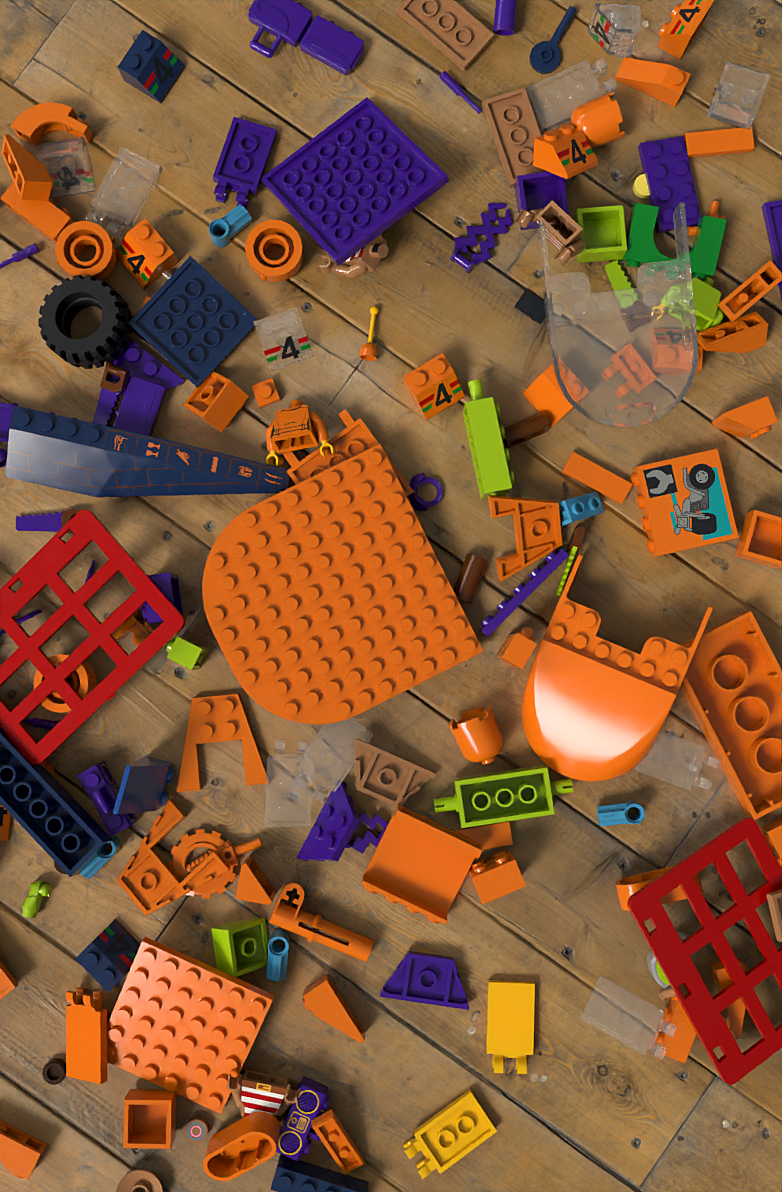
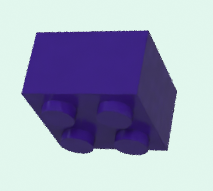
(537, 191)
(169, 585)

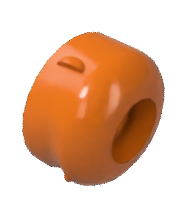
(270, 234)
(78, 237)
(83, 678)

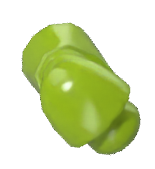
(35, 896)

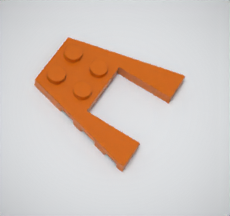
(218, 720)
(150, 879)

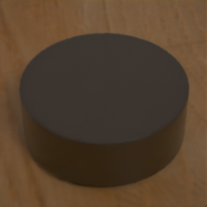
(54, 1071)

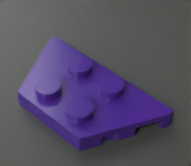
(145, 365)
(332, 828)
(426, 980)

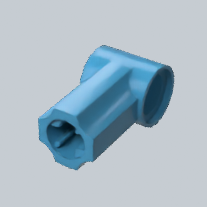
(231, 224)
(617, 813)
(102, 859)
(277, 956)

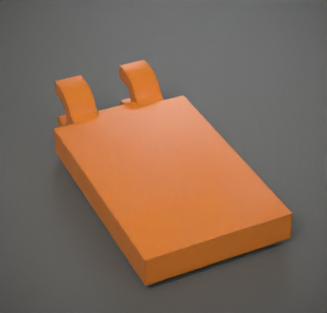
(86, 1036)

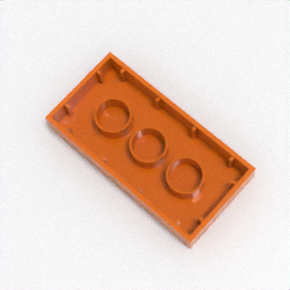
(737, 704)

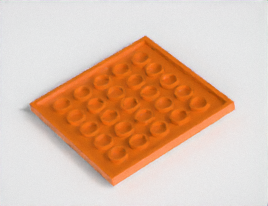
(184, 1024)

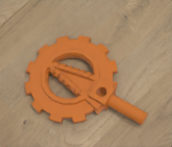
(213, 840)

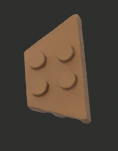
(386, 774)

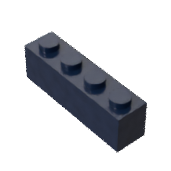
(307, 1177)

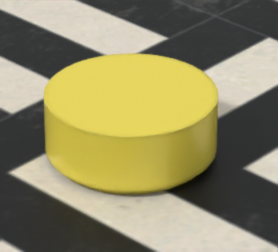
(640, 187)

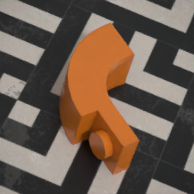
(47, 118)

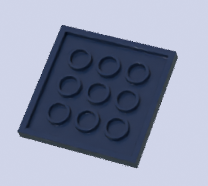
(193, 321)

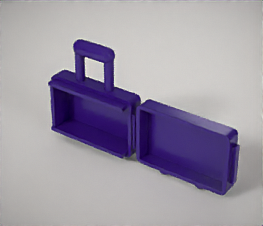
(293, 24)
(140, 406)

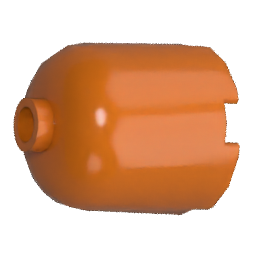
(598, 120)
(477, 735)

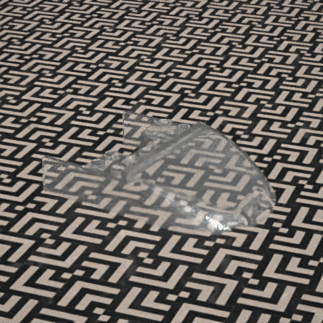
(626, 350)

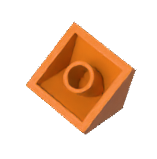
(254, 884)

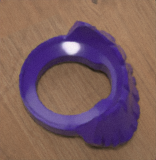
(417, 502)

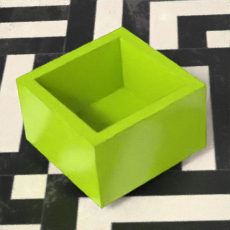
(602, 233)

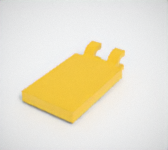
(510, 1022)
(450, 1135)

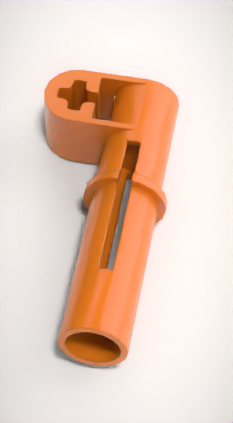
(289, 918)

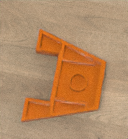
(535, 530)

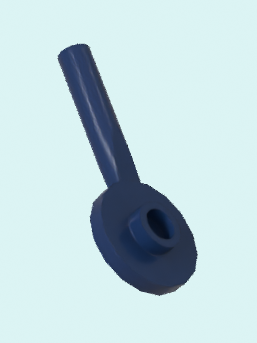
(546, 55)

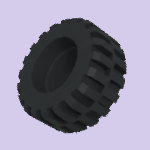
(63, 306)

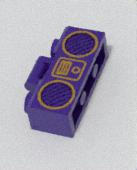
(103, 792)
(297, 1123)

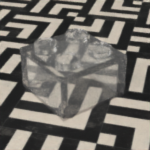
(738, 95)

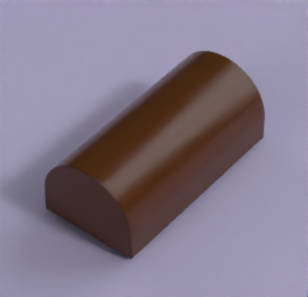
(525, 430)
(469, 578)

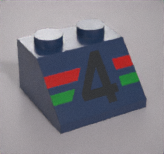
(150, 67)
(109, 955)

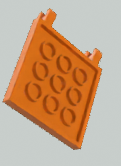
(347, 443)

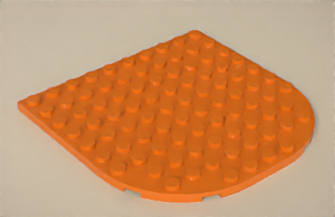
(333, 596)

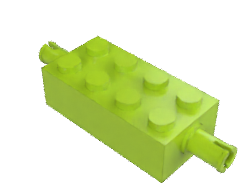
(486, 443)
(503, 796)

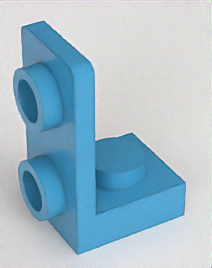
(580, 508)

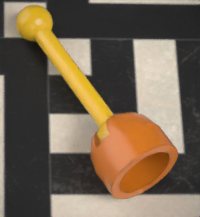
(368, 350)

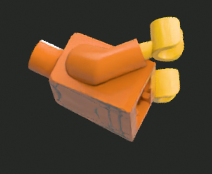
(295, 430)

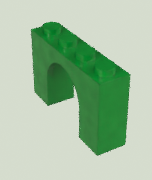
(642, 248)

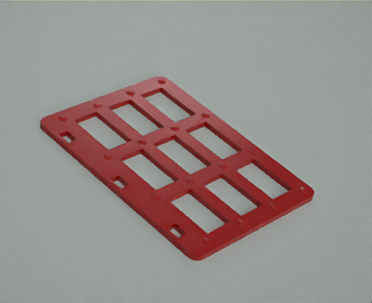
(44, 570)
(675, 954)

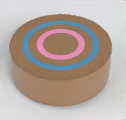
(196, 1129)

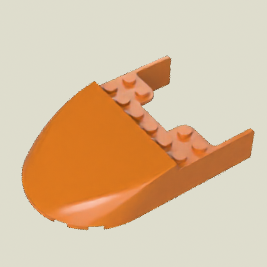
(594, 704)

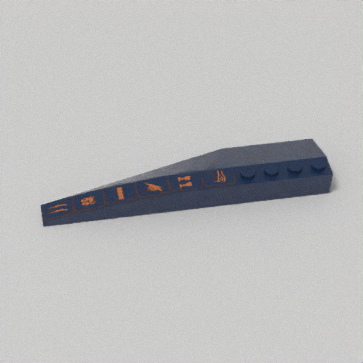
(124, 463)

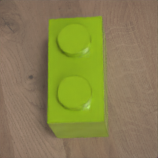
(186, 652)

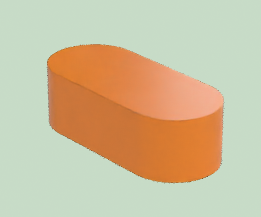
(629, 885)
(242, 1146)

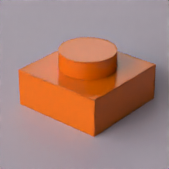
(265, 393)

